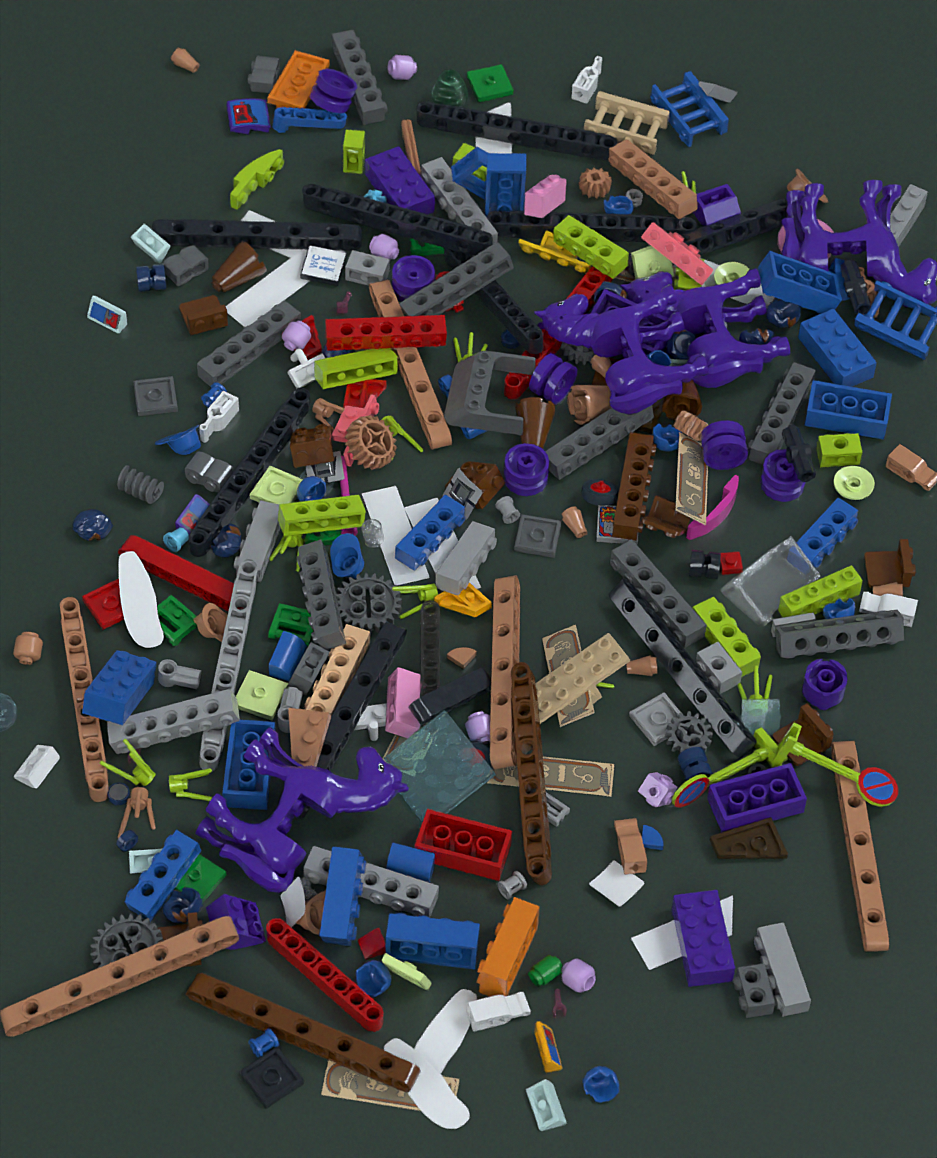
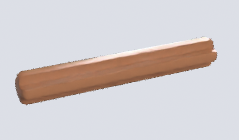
(410, 144)

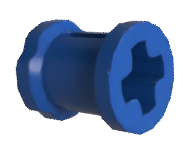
(213, 391)
(263, 1043)

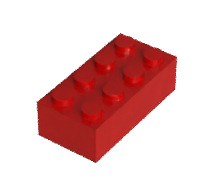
(465, 844)

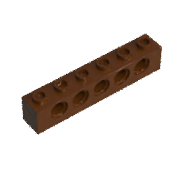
(633, 485)

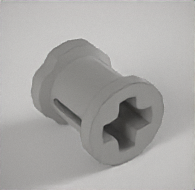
(507, 509)
(512, 885)

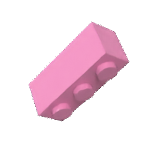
(545, 196)
(402, 690)

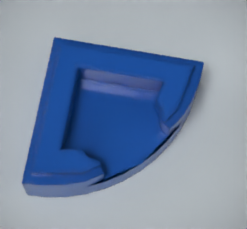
(651, 838)

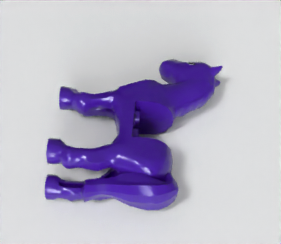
(811, 243)
(704, 312)
(634, 380)
(264, 848)

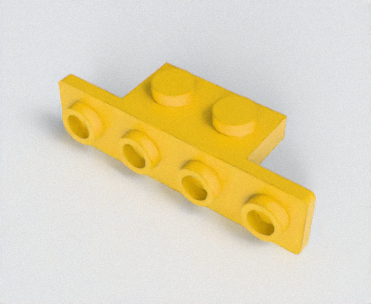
(549, 249)

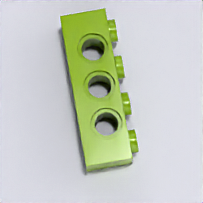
(591, 247)
(321, 515)
(814, 596)
(712, 611)

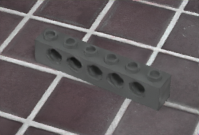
(353, 64)
(459, 283)
(247, 344)
(782, 412)
(593, 439)
(648, 580)
(321, 595)
(829, 628)

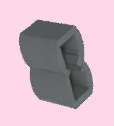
(264, 74)
(185, 265)
(208, 471)

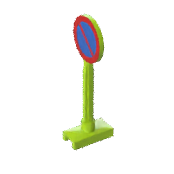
(872, 783)
(698, 784)

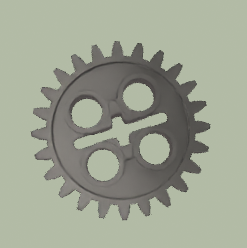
(387, 602)
(146, 937)

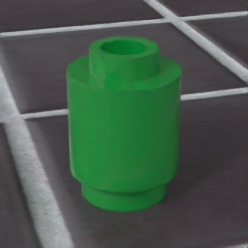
(545, 970)

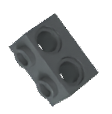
(308, 668)
(758, 990)

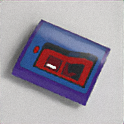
(247, 115)

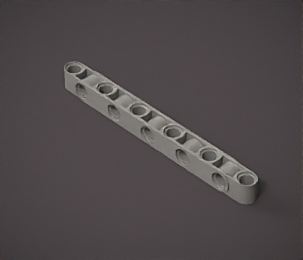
(229, 656)

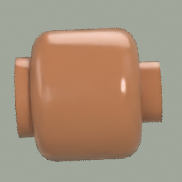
(28, 648)

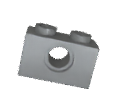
(366, 268)
(716, 657)

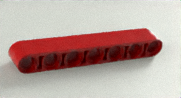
(181, 572)
(326, 983)

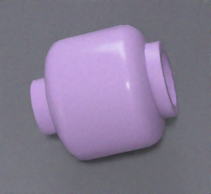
(402, 67)
(384, 247)
(296, 335)
(479, 727)
(578, 975)

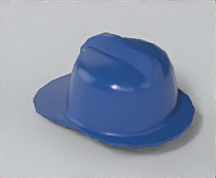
(183, 442)
(346, 556)

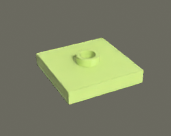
(649, 262)
(276, 487)
(260, 695)
(406, 971)

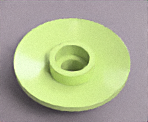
(729, 272)
(857, 477)

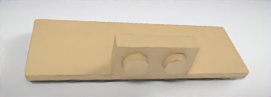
(579, 676)

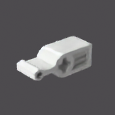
(587, 82)
(219, 415)
(874, 603)
(496, 1010)

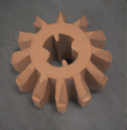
(595, 183)
(690, 425)

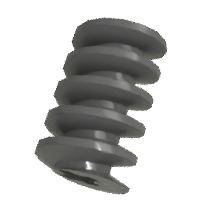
(138, 486)

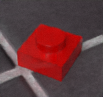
(731, 563)

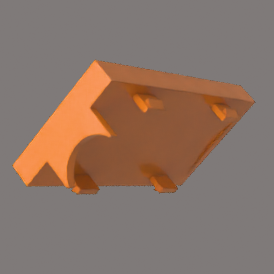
(297, 81)

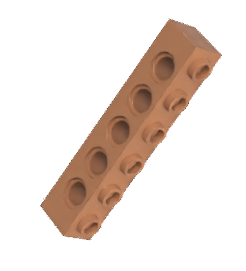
(653, 179)

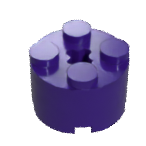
(824, 683)

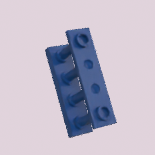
(707, 106)
(884, 330)

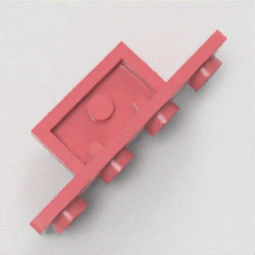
(678, 252)
(347, 417)

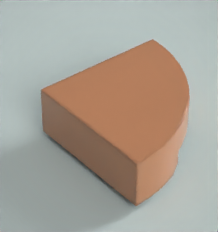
(461, 656)

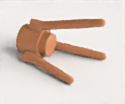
(325, 409)
(138, 800)

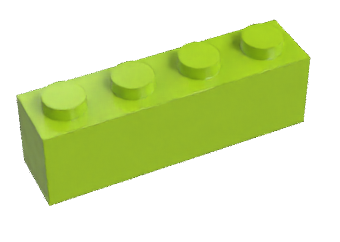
(355, 367)

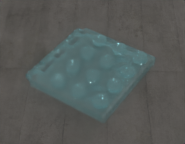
(439, 767)

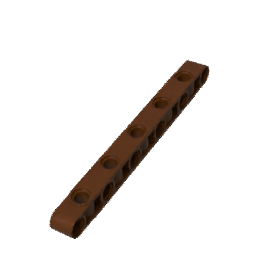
(531, 773)
(318, 1040)

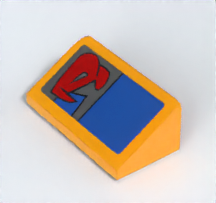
(547, 1048)

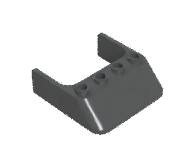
(470, 390)

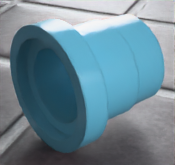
(176, 539)

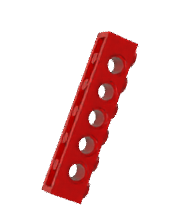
(385, 332)

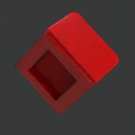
(372, 944)

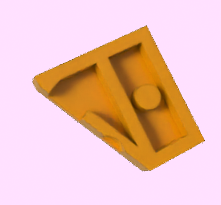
(468, 602)

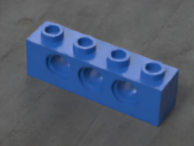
(827, 531)
(430, 532)
(149, 905)

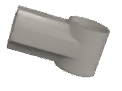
(178, 675)
(290, 699)

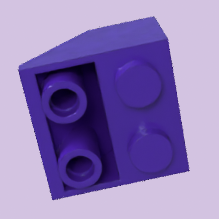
(716, 205)
(244, 916)

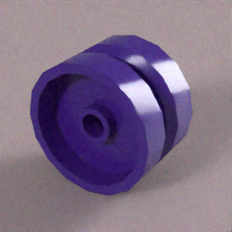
(333, 91)
(411, 275)
(553, 378)
(724, 445)
(526, 469)
(779, 478)

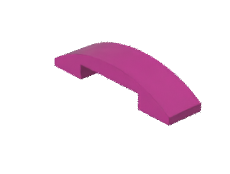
(722, 510)

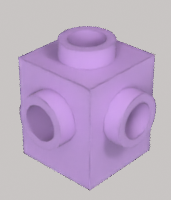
(657, 789)

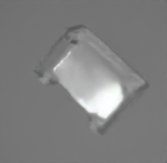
(774, 574)

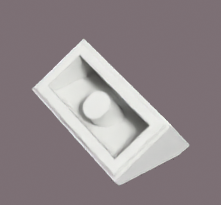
(37, 766)

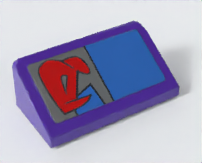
(192, 513)

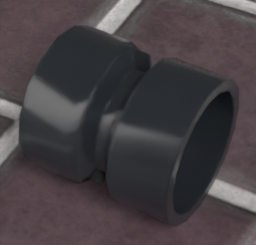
(697, 562)

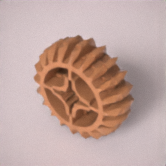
(370, 442)

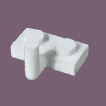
(303, 373)
(372, 718)

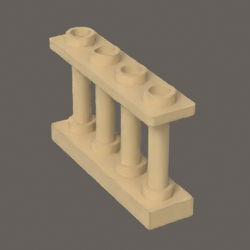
(632, 110)

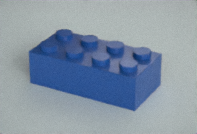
(505, 182)
(799, 283)
(837, 349)
(848, 409)
(119, 687)
(242, 783)
(341, 896)
(432, 940)

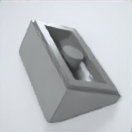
(718, 91)

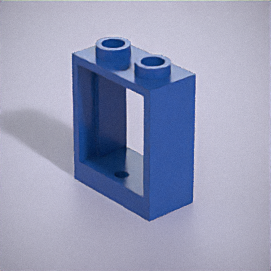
(464, 168)

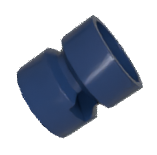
(151, 277)
(694, 762)

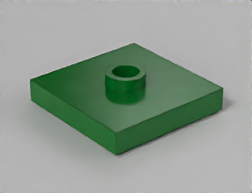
(490, 83)
(202, 876)

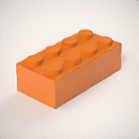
(509, 948)

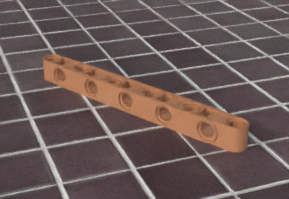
(413, 372)
(504, 656)
(88, 726)
(861, 857)
(102, 983)

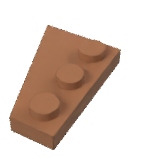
(307, 734)

